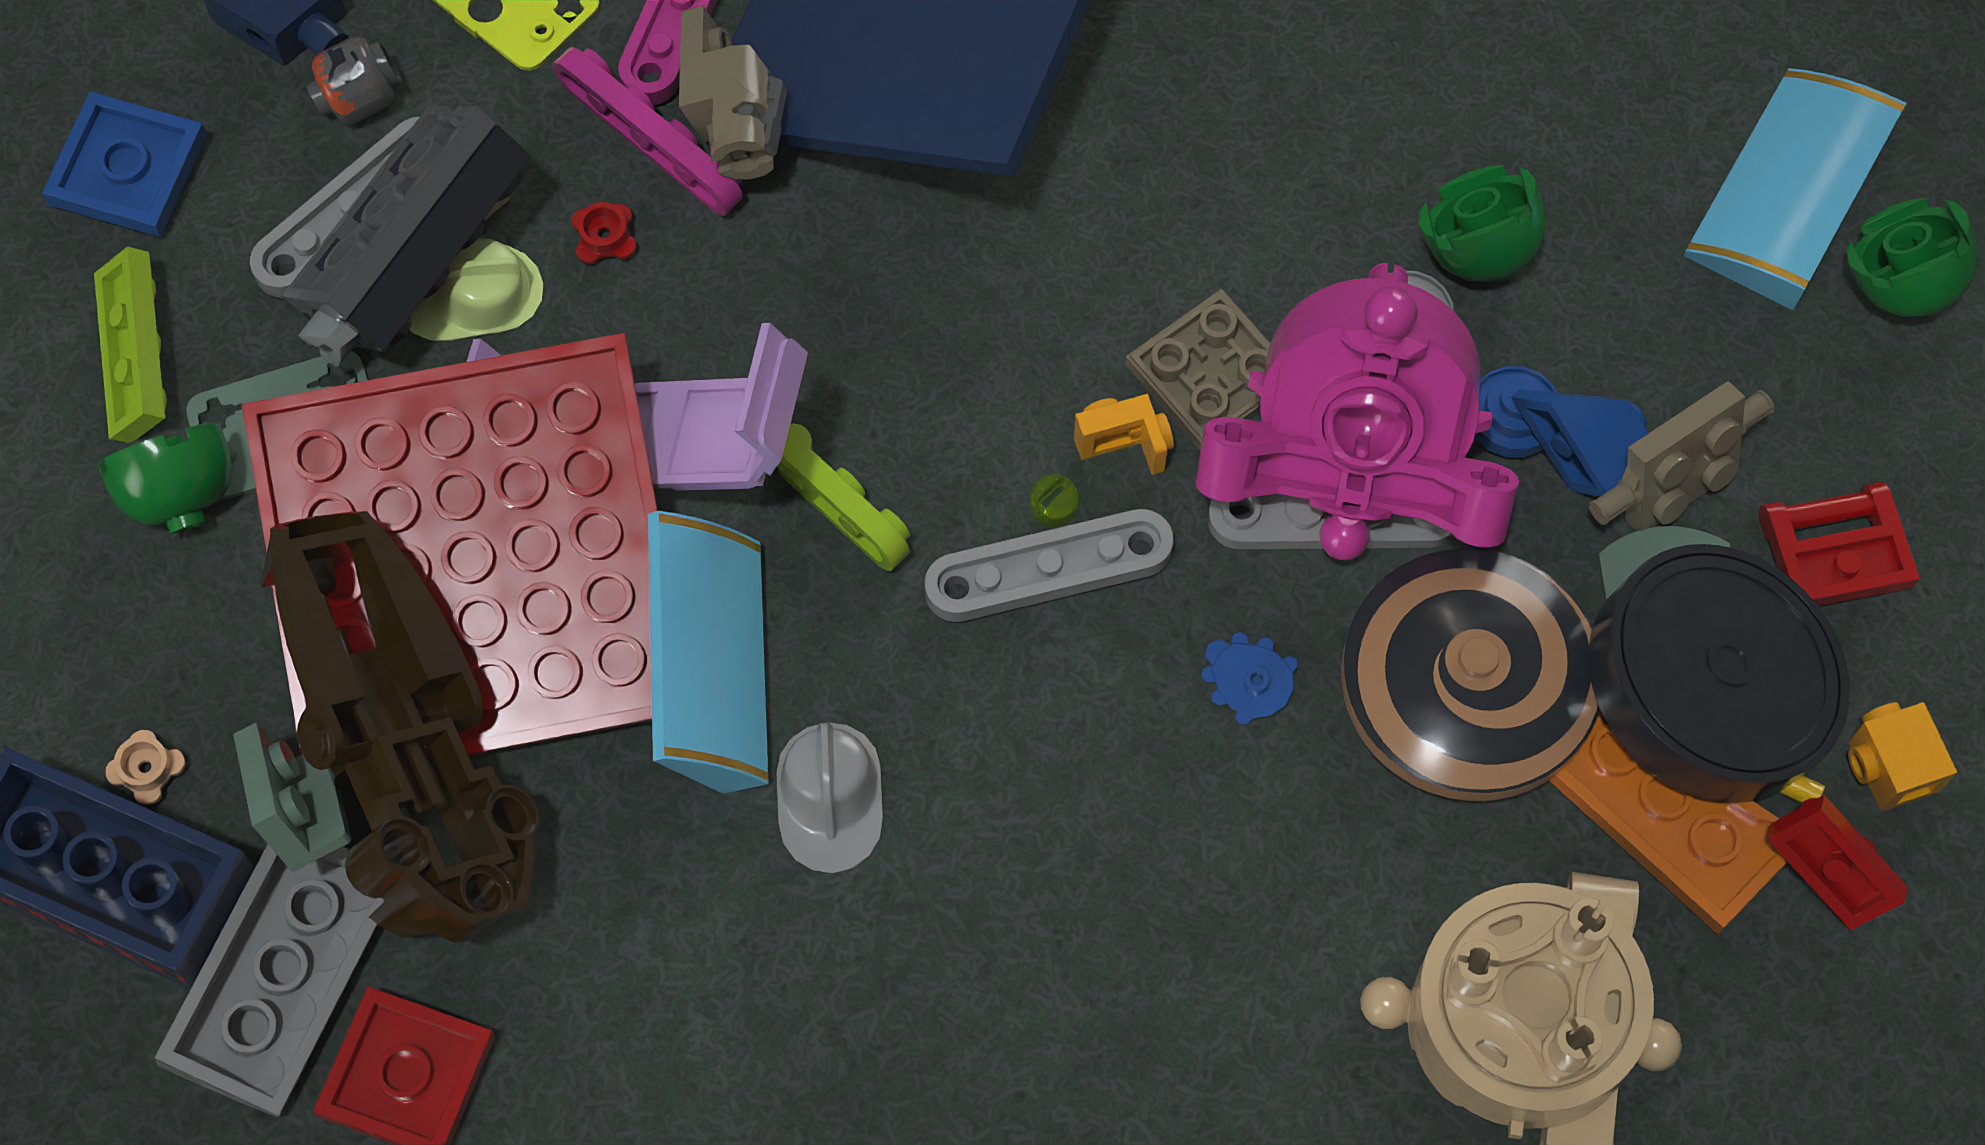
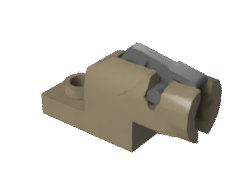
(729, 97)

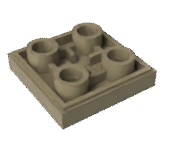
(1203, 365)

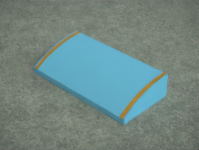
(1794, 183)
(707, 652)

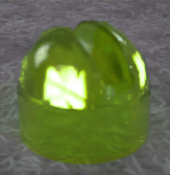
(1061, 507)

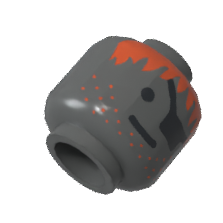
(354, 80)

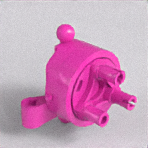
(1366, 418)

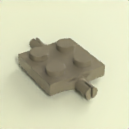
(1683, 459)

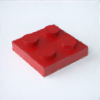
(404, 1072)

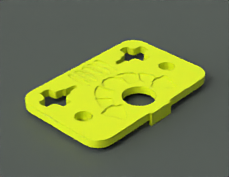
(515, 29)

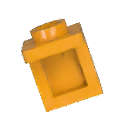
(1121, 424)

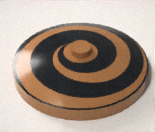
(1470, 674)

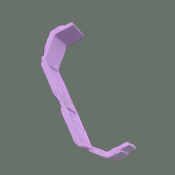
(718, 429)

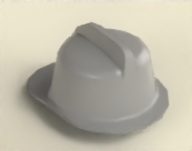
(829, 797)

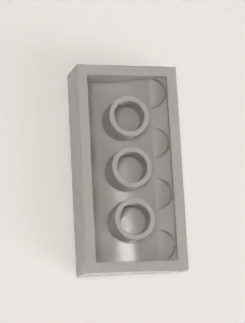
(271, 981)

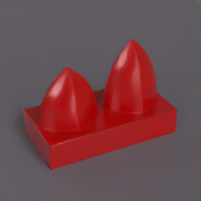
(1837, 862)

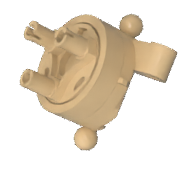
(1534, 1007)

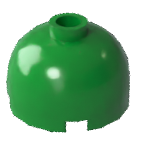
(1486, 224)
(1915, 257)
(170, 477)

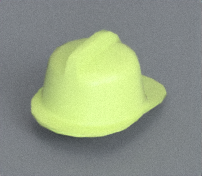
(486, 293)

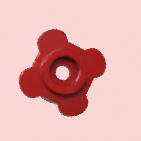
(599, 217)

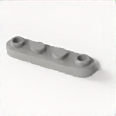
(306, 228)
(1292, 523)
(1048, 565)

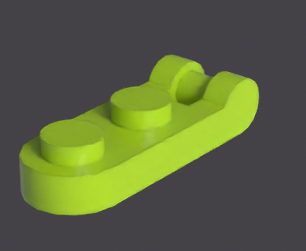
(842, 501)

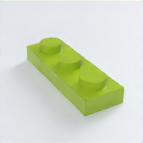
(129, 345)

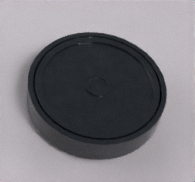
(1718, 673)

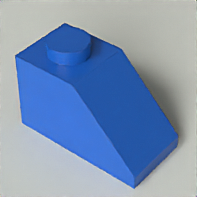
(1583, 435)

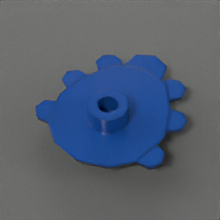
(1249, 676)

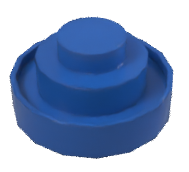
(1509, 431)

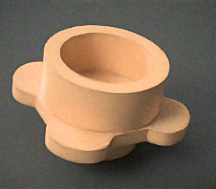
(139, 749)

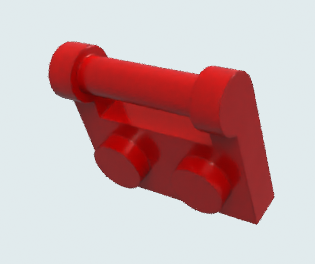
(1843, 563)

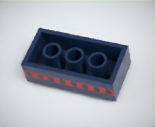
(113, 870)

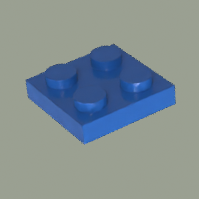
(124, 164)

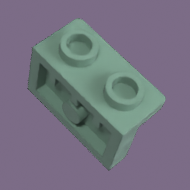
(290, 800)

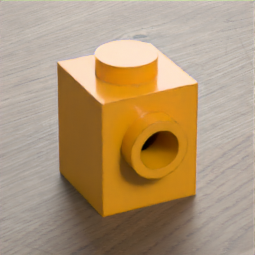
(1900, 755)

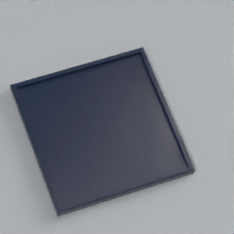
(914, 76)

